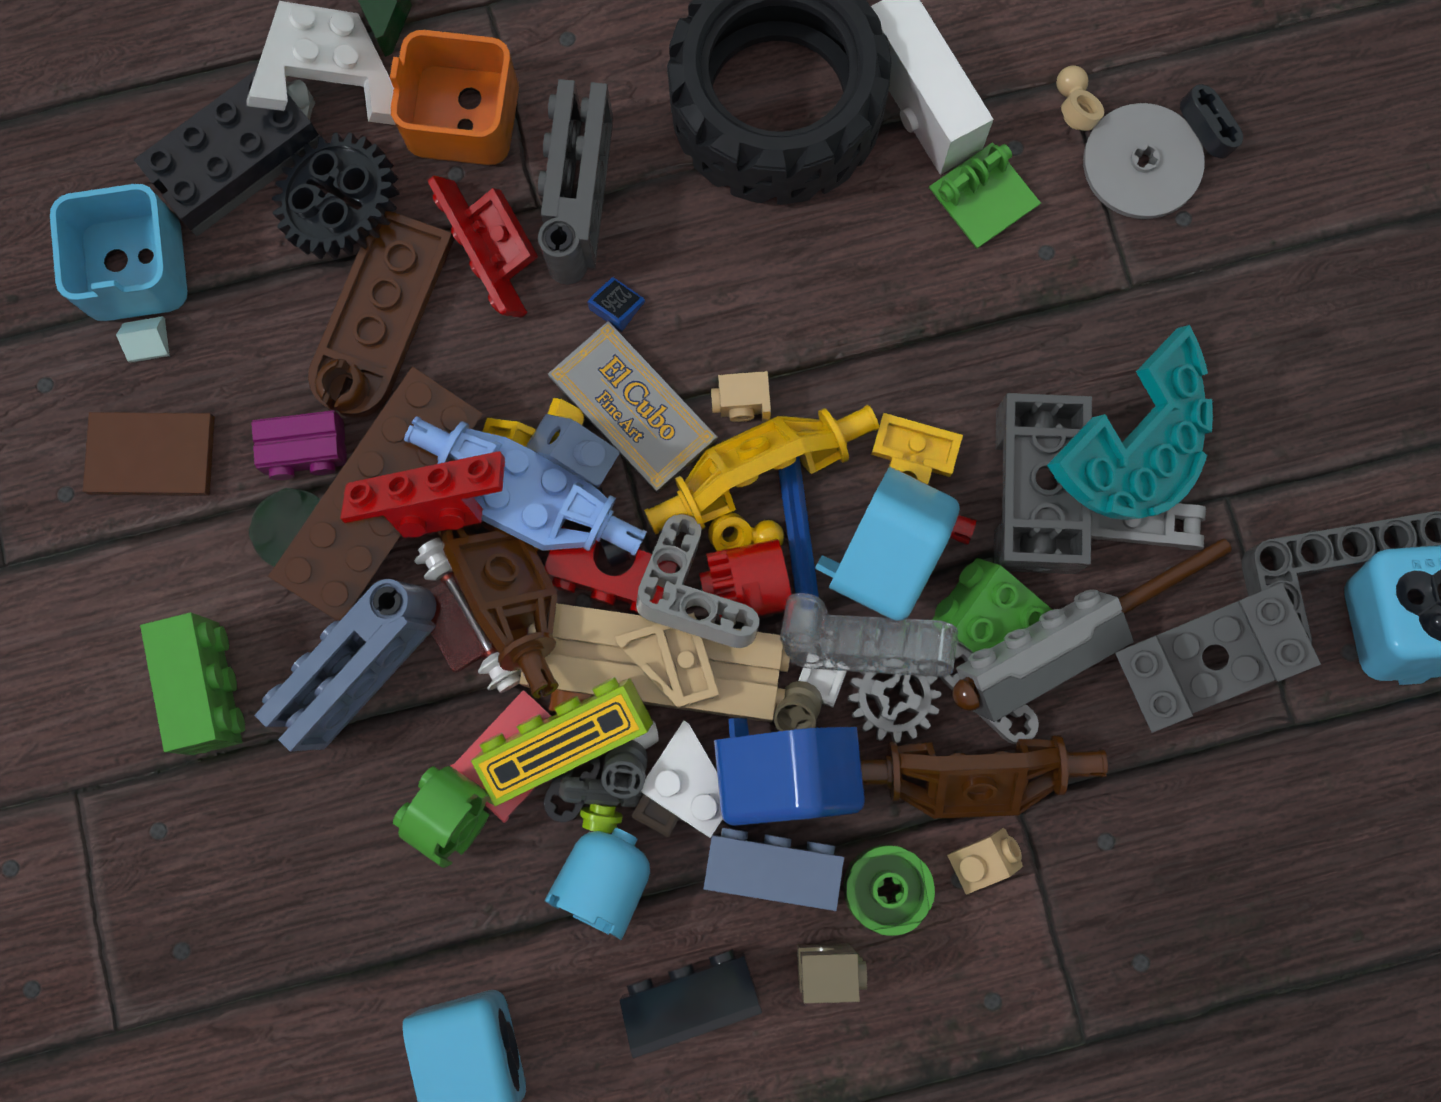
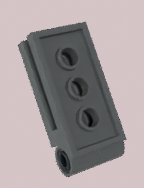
(569, 224)

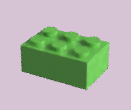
(192, 684)

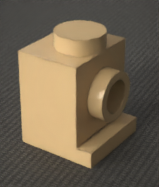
(742, 396)

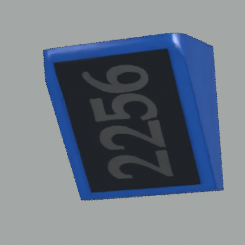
(615, 303)

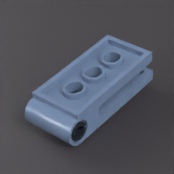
(349, 664)

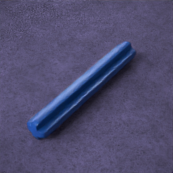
(798, 529)

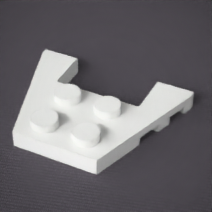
(320, 47)

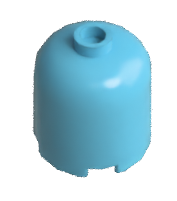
(602, 881)

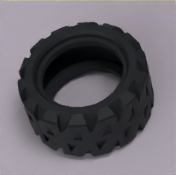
(774, 163)

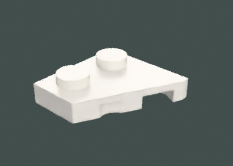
(686, 782)

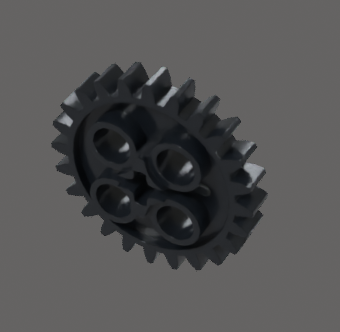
(323, 221)

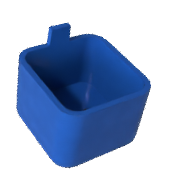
(788, 774)

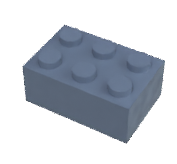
(774, 870)

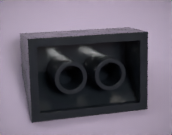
(689, 1003)

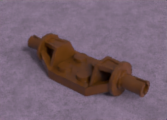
(507, 595)
(984, 782)

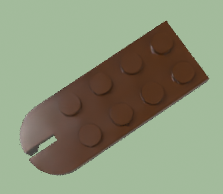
(377, 315)

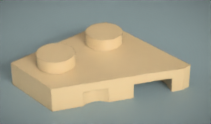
(672, 661)

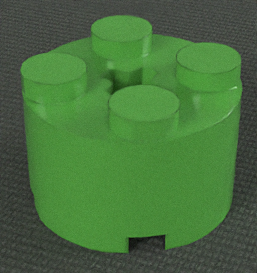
(443, 815)
(908, 904)

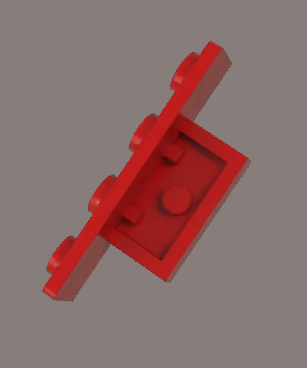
(490, 238)
(428, 496)

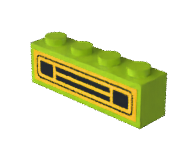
(561, 741)

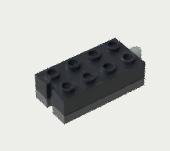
(228, 153)

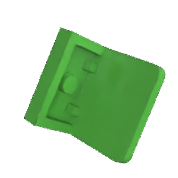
(988, 605)

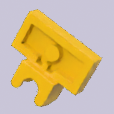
(916, 447)

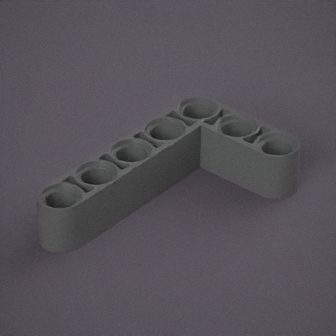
(1329, 553)

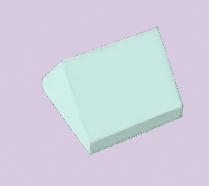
(144, 339)

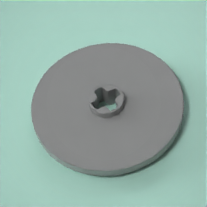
(1163, 183)

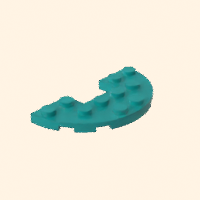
(1160, 456)

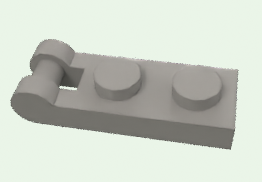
(1154, 529)

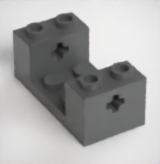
(1039, 526)
(1262, 645)

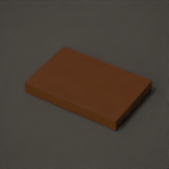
(149, 454)

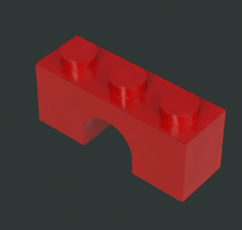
(579, 569)

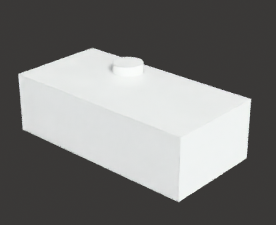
(932, 86)

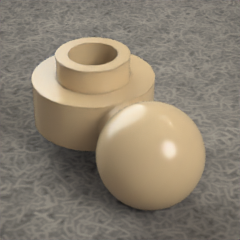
(1081, 107)

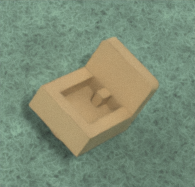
(986, 861)

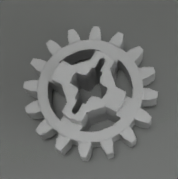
(913, 703)

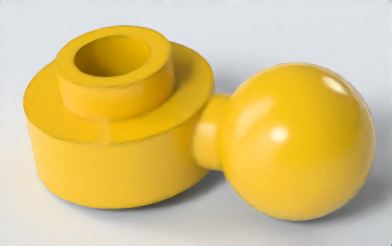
(743, 533)

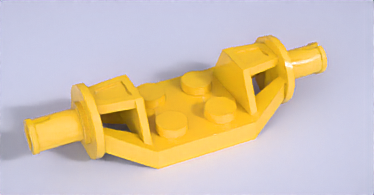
(755, 451)

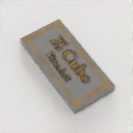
(632, 407)

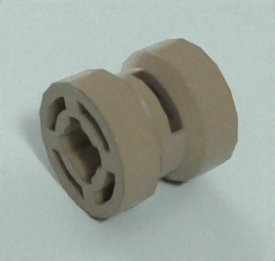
(799, 707)

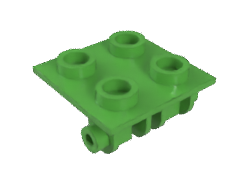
(985, 194)

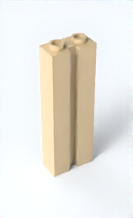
(589, 656)

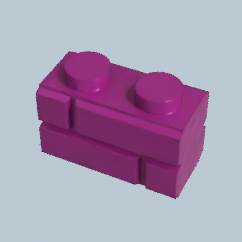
(299, 444)

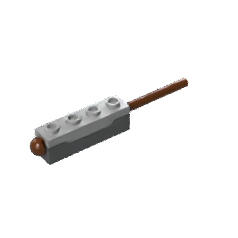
(1062, 643)

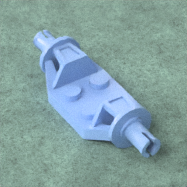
(534, 493)

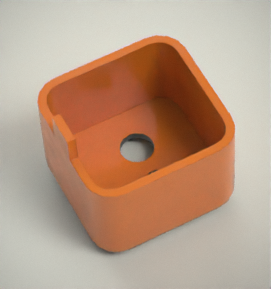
(427, 88)

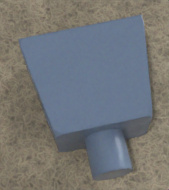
(574, 449)

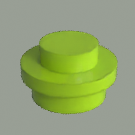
(600, 818)

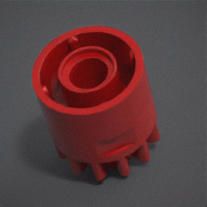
(749, 576)

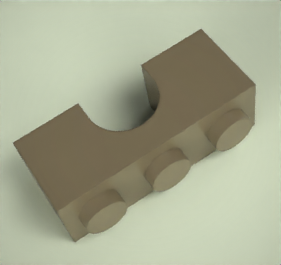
(830, 973)

